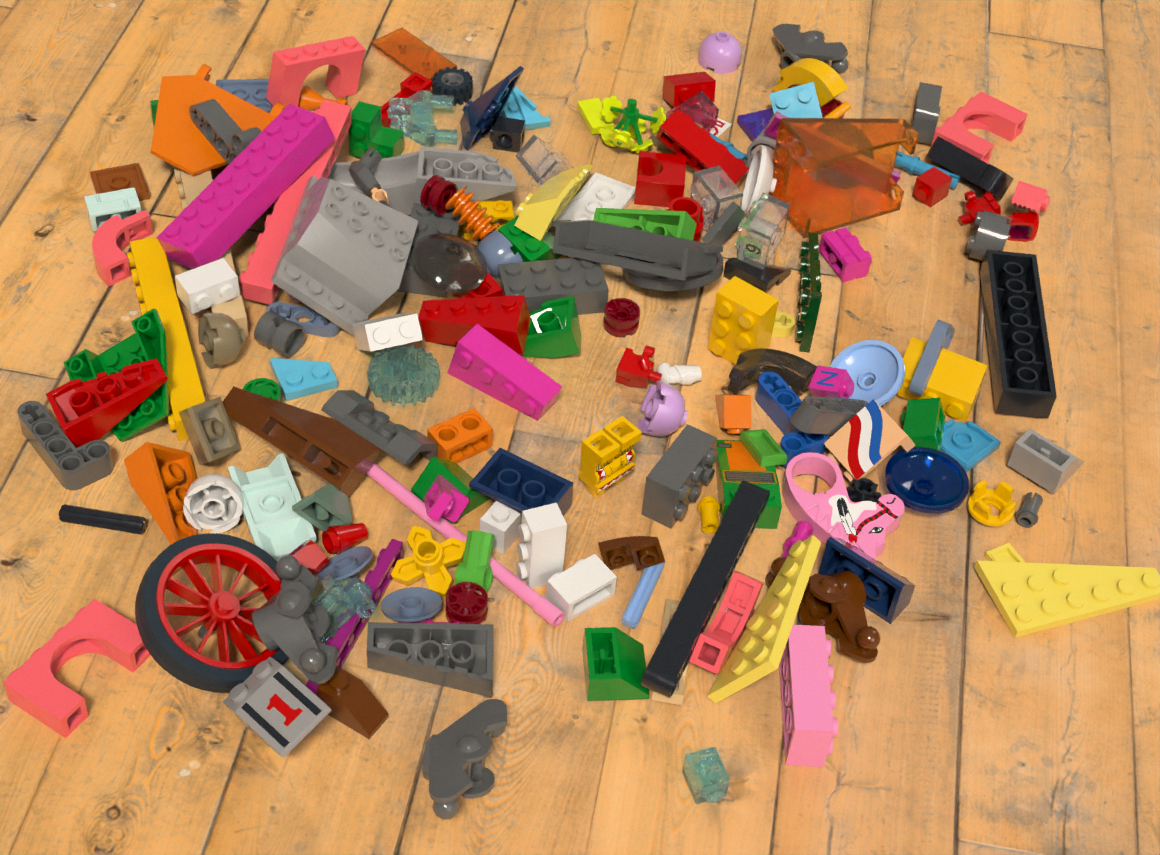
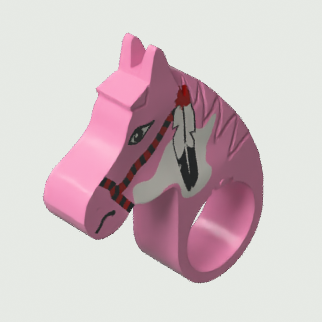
(833, 513)

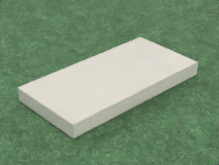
(597, 193)

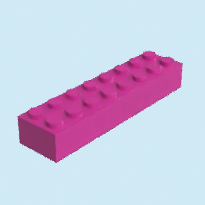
(246, 187)

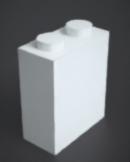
(387, 331)

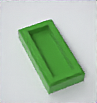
(763, 448)

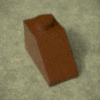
(352, 703)

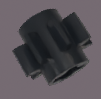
(863, 490)

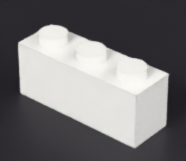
(541, 544)

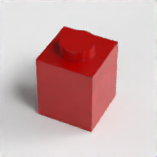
(932, 187)

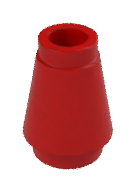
(342, 537)

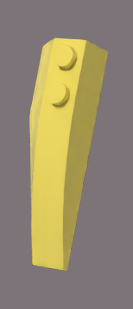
(550, 200)

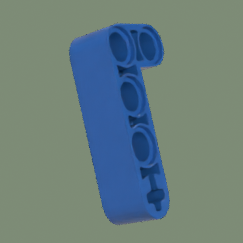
(780, 404)

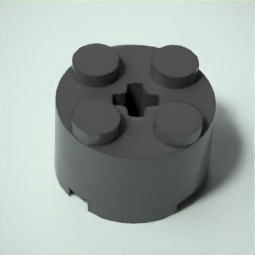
(990, 234)

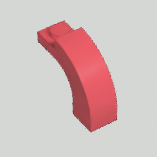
(110, 241)
(729, 624)

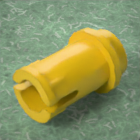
(709, 514)

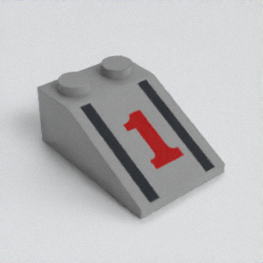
(276, 706)

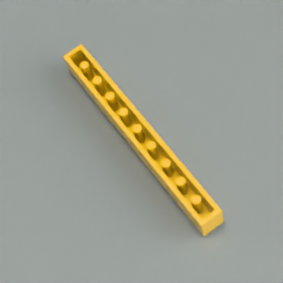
(158, 292)

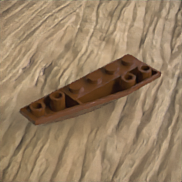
(306, 437)

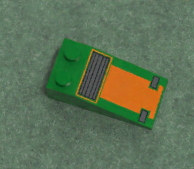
(734, 466)

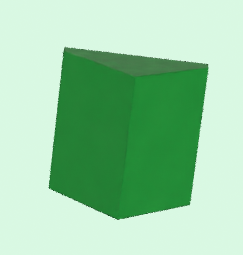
(455, 475)

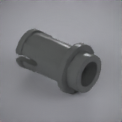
(1028, 514)

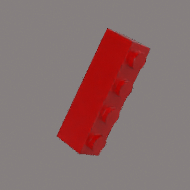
(702, 151)

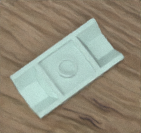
(268, 508)

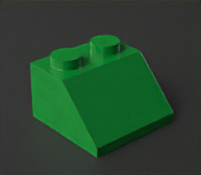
(527, 245)

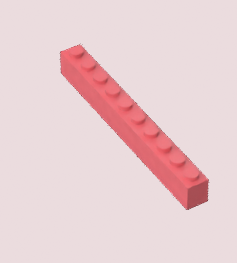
(256, 280)

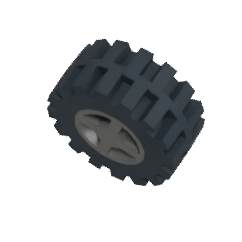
(453, 83)

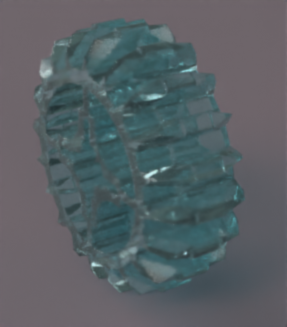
(403, 375)

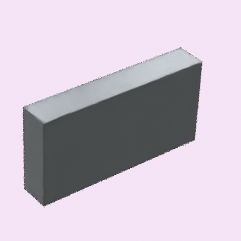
(724, 225)

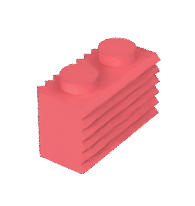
(1030, 198)

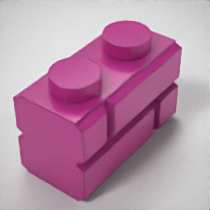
(845, 254)

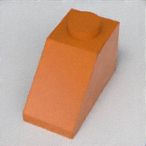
(733, 412)

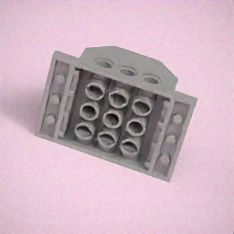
(343, 252)

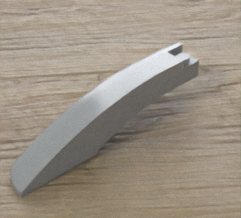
(406, 175)

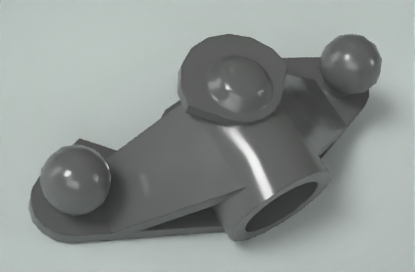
(809, 44)
(295, 624)
(457, 757)

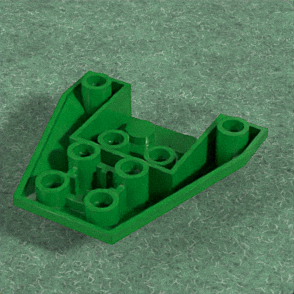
(144, 345)

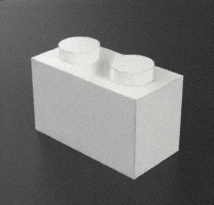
(207, 285)
(581, 587)

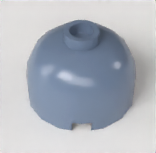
(497, 251)

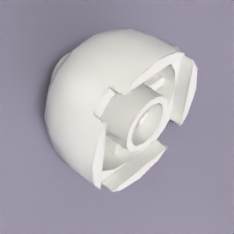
(213, 503)

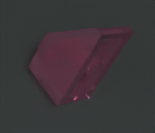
(700, 109)

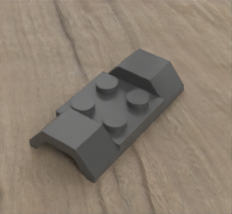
(395, 439)

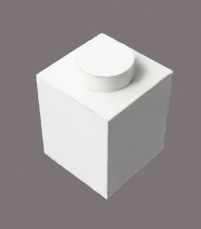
(502, 523)

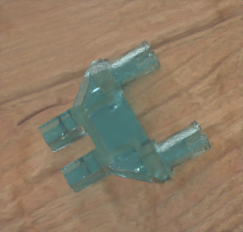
(416, 117)
(342, 600)

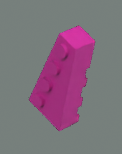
(502, 373)

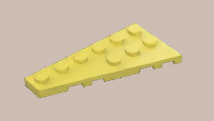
(1053, 595)
(769, 628)

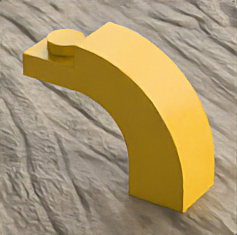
(807, 70)

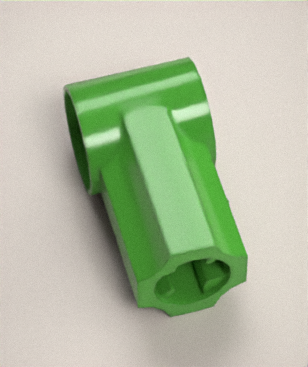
(476, 560)

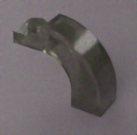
(751, 363)

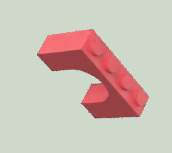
(293, 65)
(986, 114)
(91, 631)

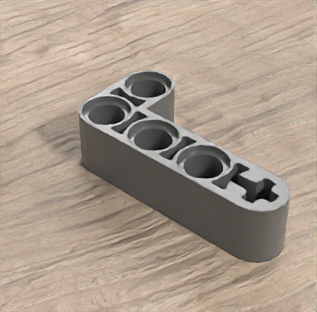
(926, 112)
(221, 129)
(825, 414)
(70, 465)

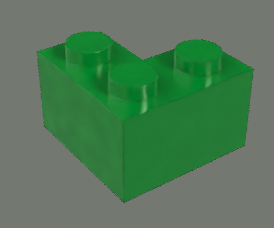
(368, 132)

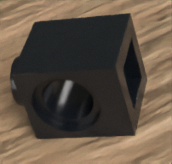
(508, 134)

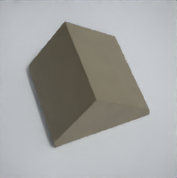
(209, 430)

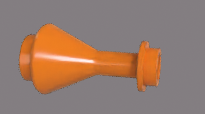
(311, 99)

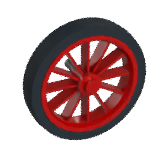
(217, 609)

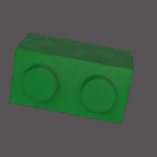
(924, 422)

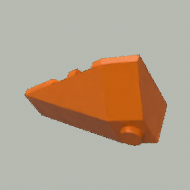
(161, 481)

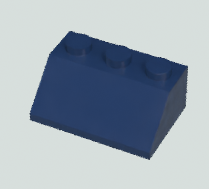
(521, 483)
(885, 590)

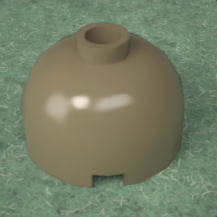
(220, 338)

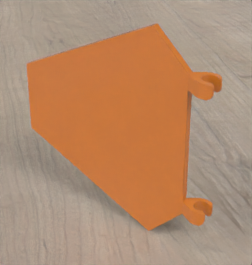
(178, 138)

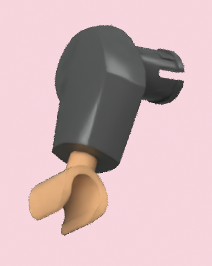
(363, 177)

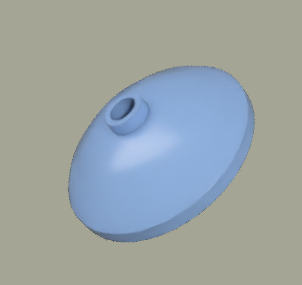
(872, 363)

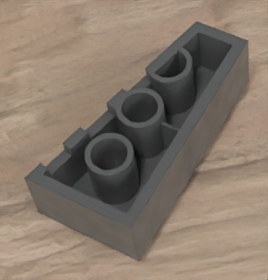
(434, 653)

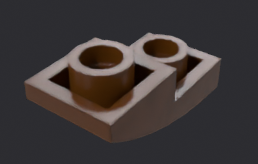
(641, 550)

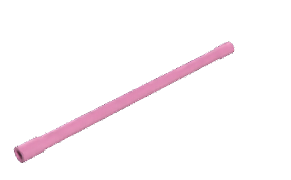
(540, 604)

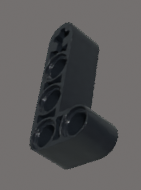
(970, 167)

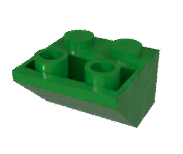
(613, 665)

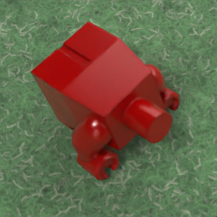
(974, 205)
(637, 369)

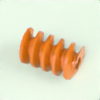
(471, 215)

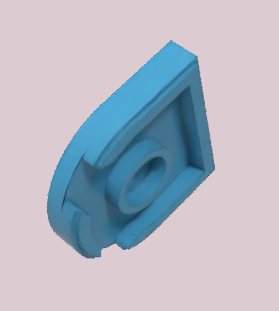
(967, 443)

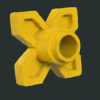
(429, 561)

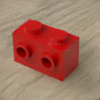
(684, 86)

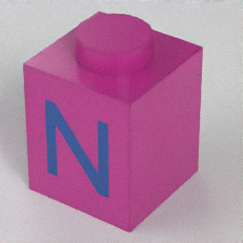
(831, 383)

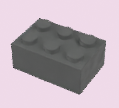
(679, 476)

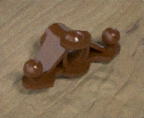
(837, 604)

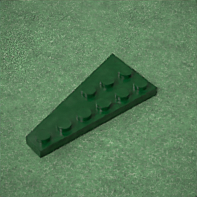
(810, 296)

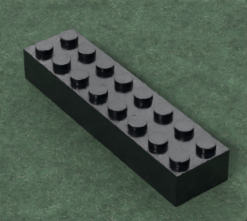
(1017, 335)

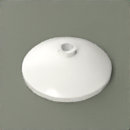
(759, 178)

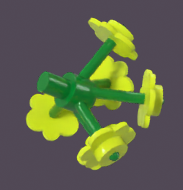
(632, 124)

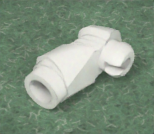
(679, 374)

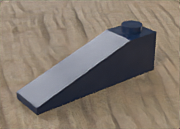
(485, 110)

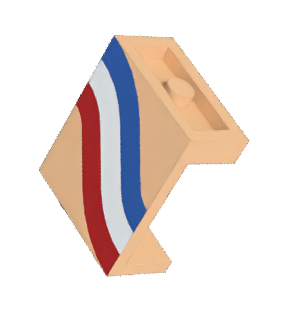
(866, 441)

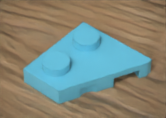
(797, 102)
(524, 109)
(302, 377)

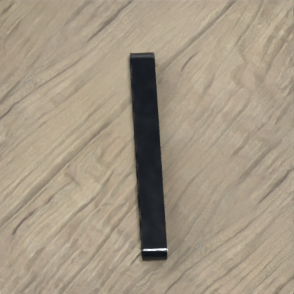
(705, 590)

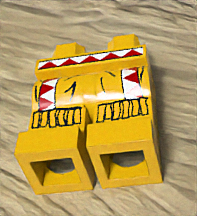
(610, 457)

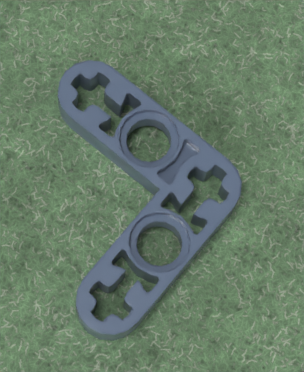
(316, 325)
(940, 338)

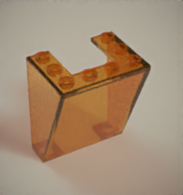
(838, 169)

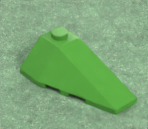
(663, 222)

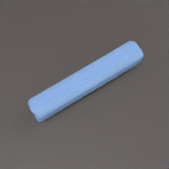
(641, 595)

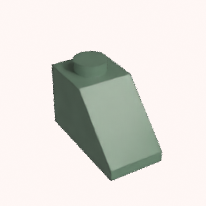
(325, 508)

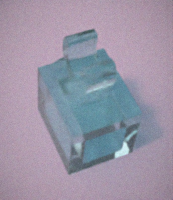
(705, 775)

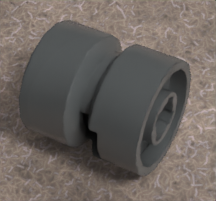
(280, 334)

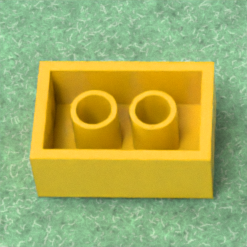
(741, 320)

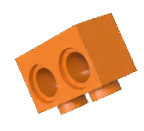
(461, 436)

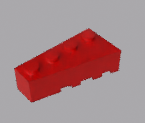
(451, 319)

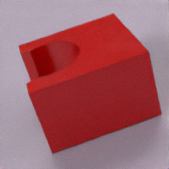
(659, 178)

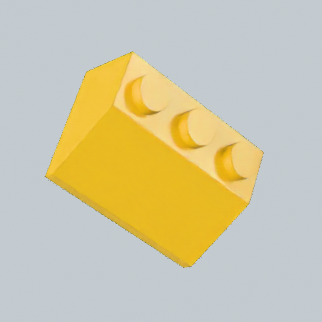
(953, 379)

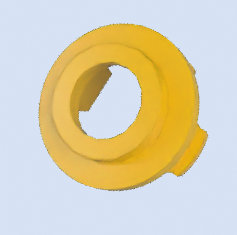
(1000, 498)

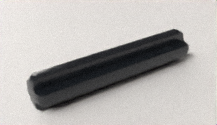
(102, 519)

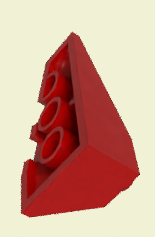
(96, 405)

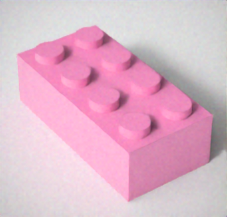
(807, 697)

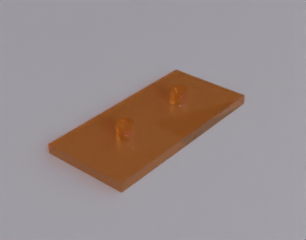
(412, 53)

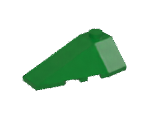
(554, 330)

